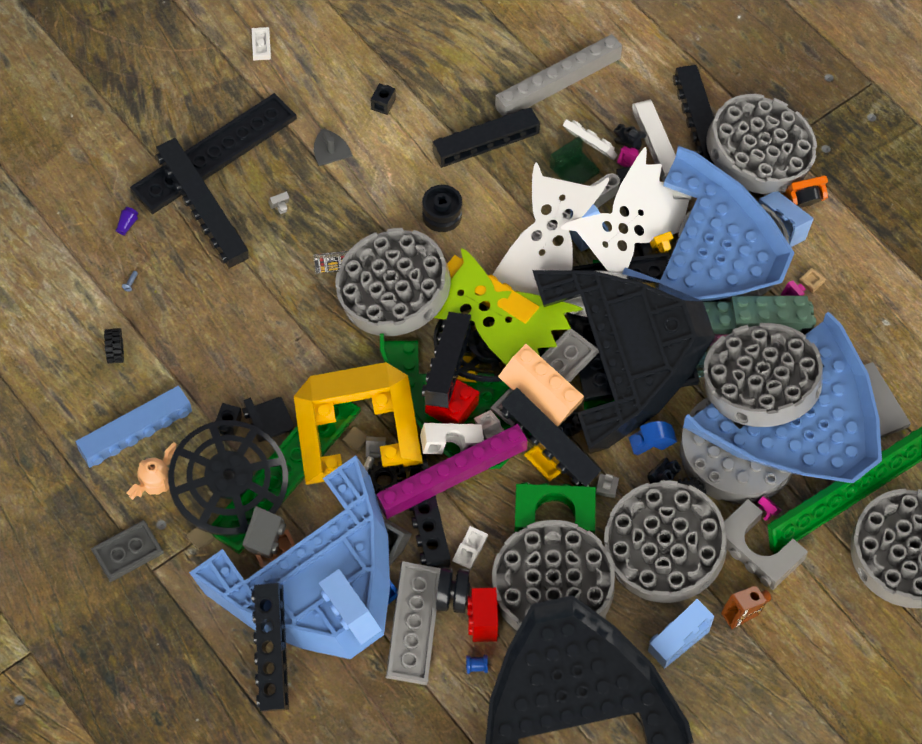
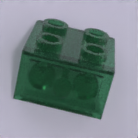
(572, 163)

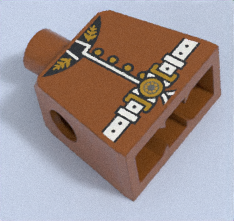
(745, 606)

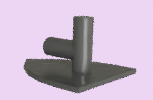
(330, 148)

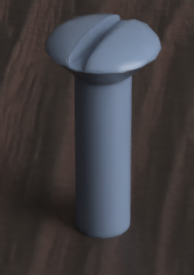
(127, 287)

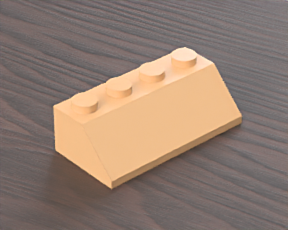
(541, 385)

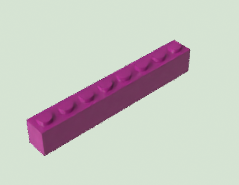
(452, 471)

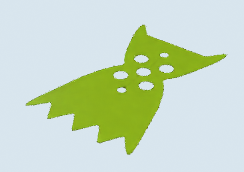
(503, 337)

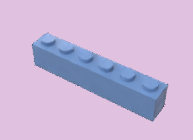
(134, 426)

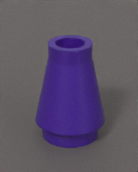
(127, 219)

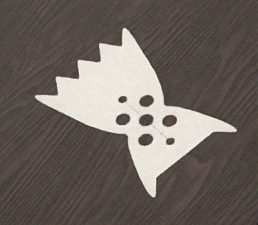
(637, 191)
(524, 254)

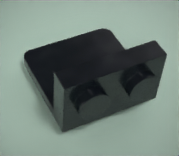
(269, 417)

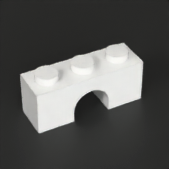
(436, 435)

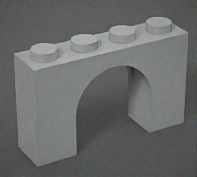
(769, 569)

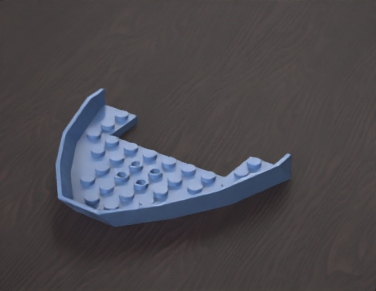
(727, 240)
(832, 440)
(349, 542)

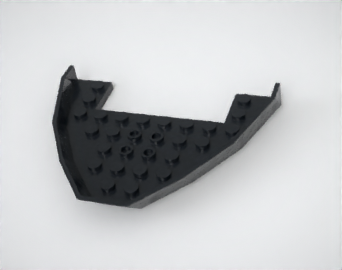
(645, 339)
(577, 671)

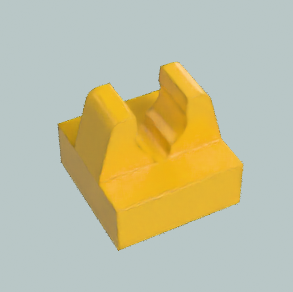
(662, 242)

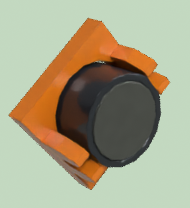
(807, 191)

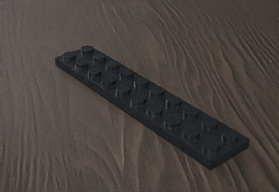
(218, 149)

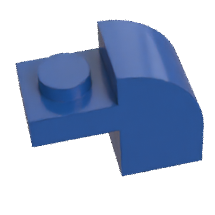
(653, 434)

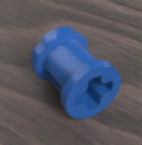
(476, 664)

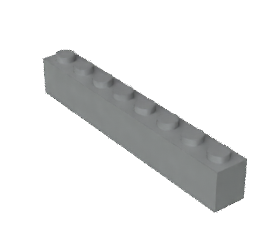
(558, 76)

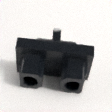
(629, 136)
(664, 471)

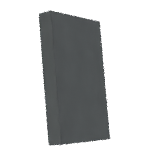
(127, 551)

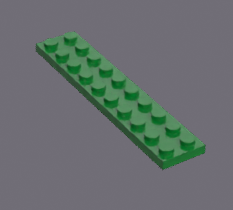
(291, 449)
(842, 495)

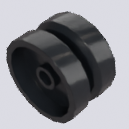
(442, 208)
(453, 589)

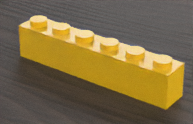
(515, 304)

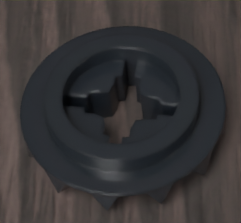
(571, 429)

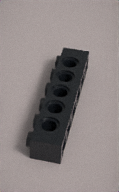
(439, 556)
(278, 656)

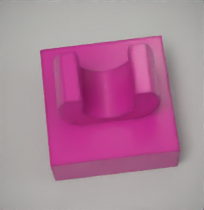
(627, 156)
(793, 289)
(770, 507)

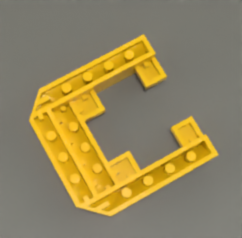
(389, 393)

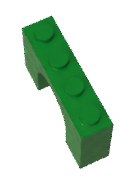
(578, 498)

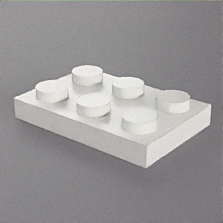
(590, 138)

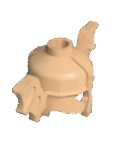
(154, 480)

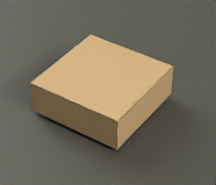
(812, 280)

